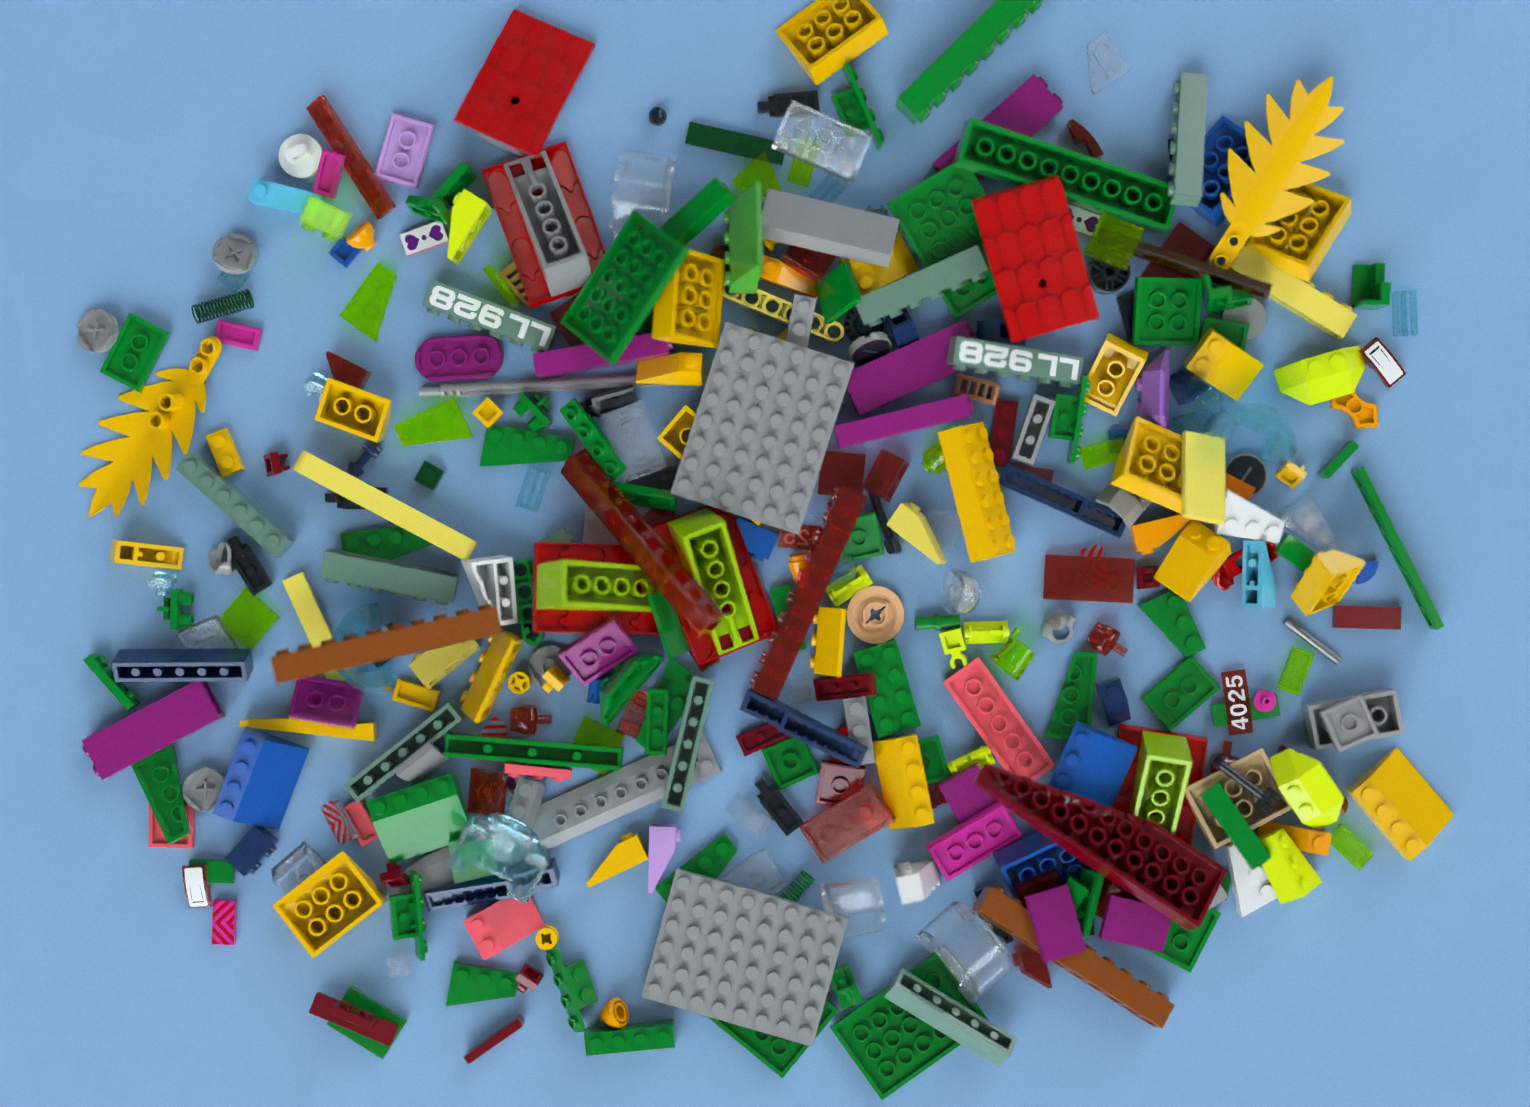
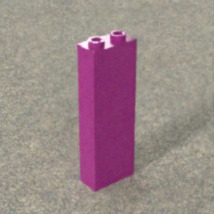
(1022, 112)
(584, 358)
(904, 370)
(903, 421)
(152, 729)

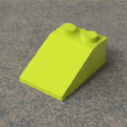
(466, 222)

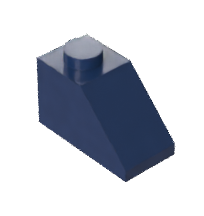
(902, 329)
(995, 331)
(1113, 700)

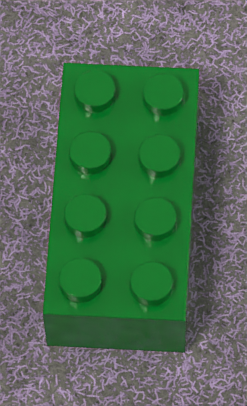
(894, 705)

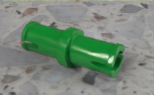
(936, 622)

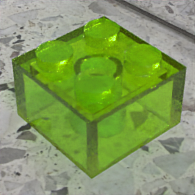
(324, 218)

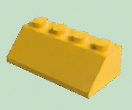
(903, 780)

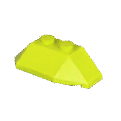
(1322, 376)
(1307, 788)

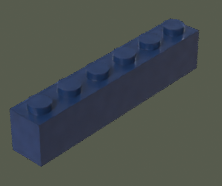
(182, 665)

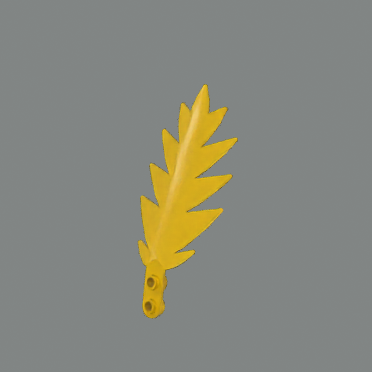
(1261, 194)
(150, 433)

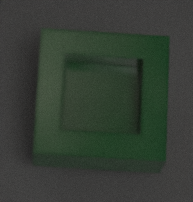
(429, 475)

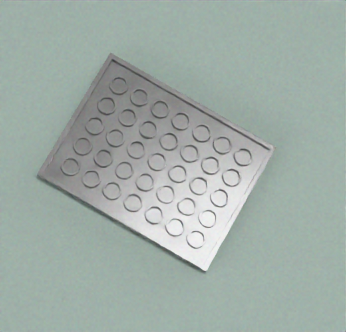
(762, 428)
(744, 957)

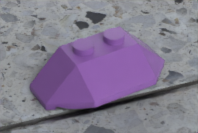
(1154, 391)

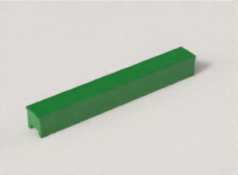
(699, 212)
(533, 751)

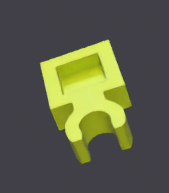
(954, 643)

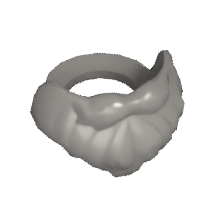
(218, 565)
(1056, 622)

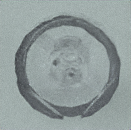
(962, 592)

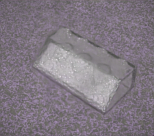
(822, 141)

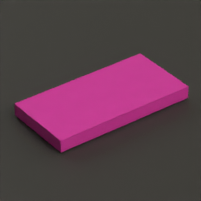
(973, 840)

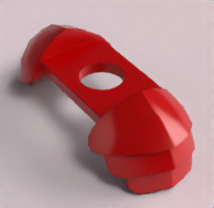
(1228, 570)

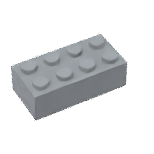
(1382, 706)

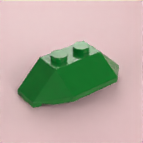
(625, 683)

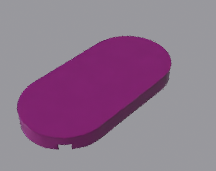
(459, 358)

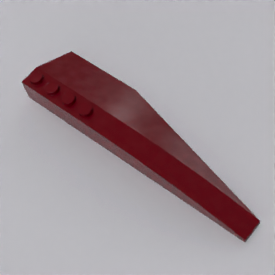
(1115, 844)

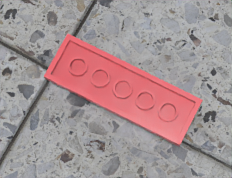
(998, 721)

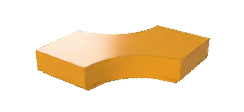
(1361, 413)

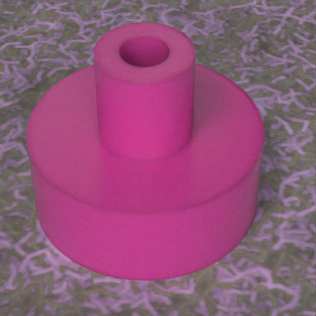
(1259, 698)

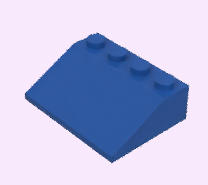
(1218, 140)
(1093, 764)
(260, 779)
(1034, 856)

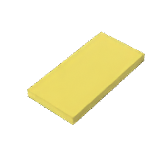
(1203, 477)

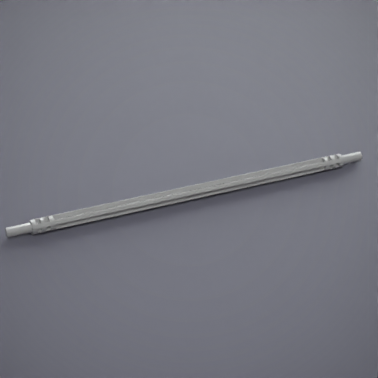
(536, 386)

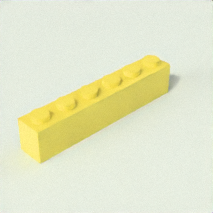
(1296, 294)

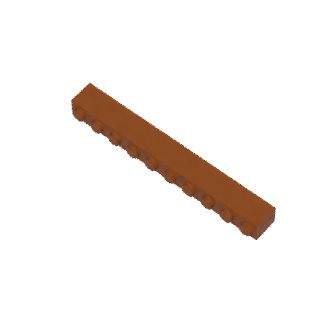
(385, 645)
(1086, 965)

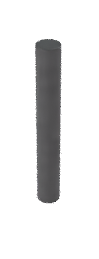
(1311, 640)

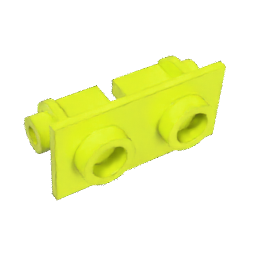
(845, 590)
(986, 632)
(979, 756)

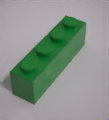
(630, 1038)

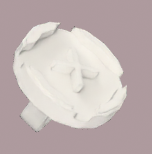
(300, 156)

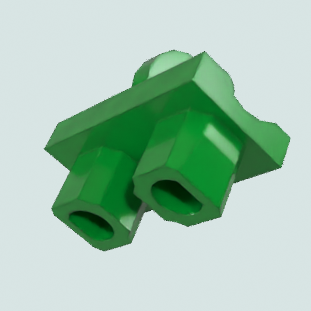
(526, 404)
(175, 611)
(845, 987)

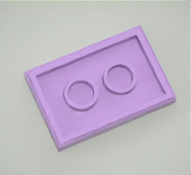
(404, 151)

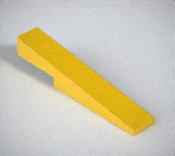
(363, 730)

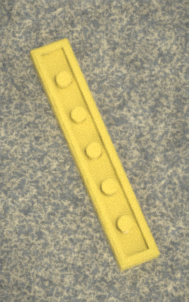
(309, 614)

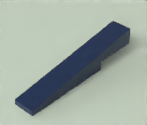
(1062, 500)
(803, 728)
(482, 890)

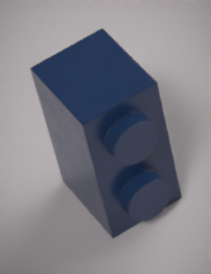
(252, 849)

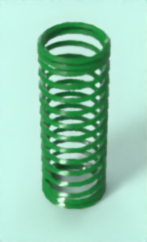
(807, 877)

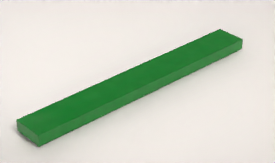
(1396, 548)

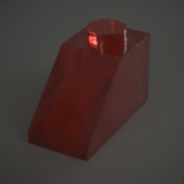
(347, 371)
(1031, 964)

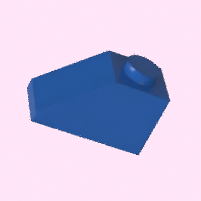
(757, 539)

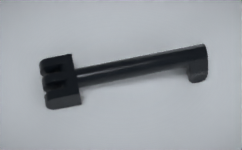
(891, 544)
(1264, 797)

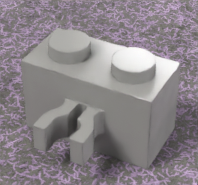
(525, 801)

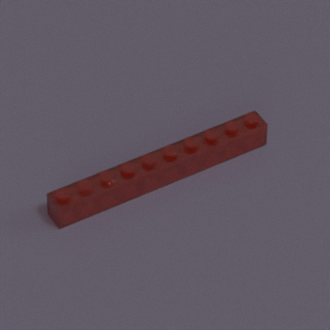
(642, 543)
(808, 592)

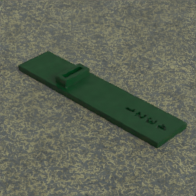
(732, 142)

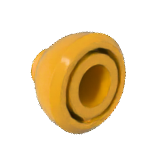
(362, 236)
(614, 1013)

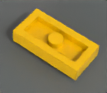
(224, 452)

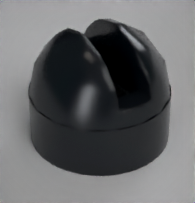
(662, 116)

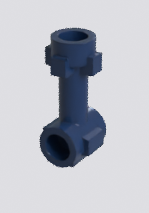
(371, 449)

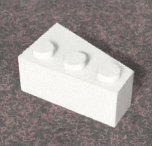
(1248, 520)
(494, 584)
(916, 880)
(1249, 886)

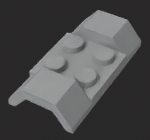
(1124, 503)

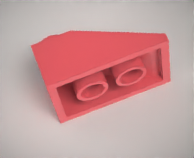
(502, 925)

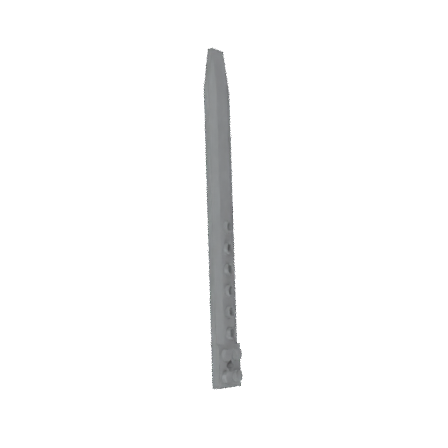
(585, 808)

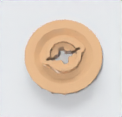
(890, 617)

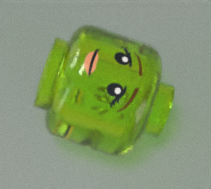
(934, 459)

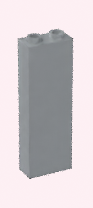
(828, 227)

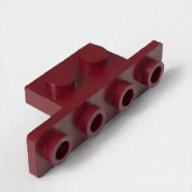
(353, 1018)

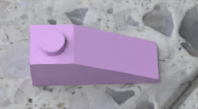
(662, 844)

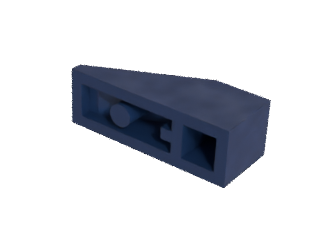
(1187, 386)

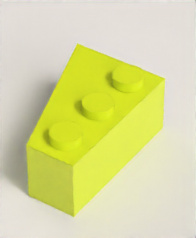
(1288, 868)

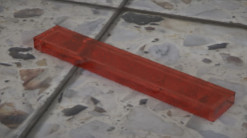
(355, 162)

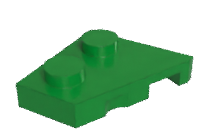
(429, 208)

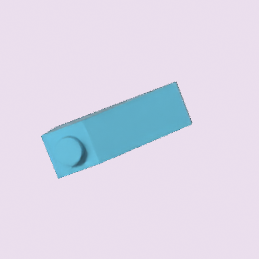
(279, 196)
(1257, 576)

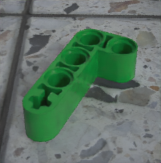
(522, 602)

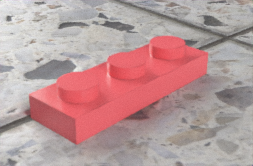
(537, 771)

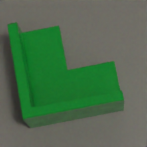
(1369, 287)
(1221, 297)

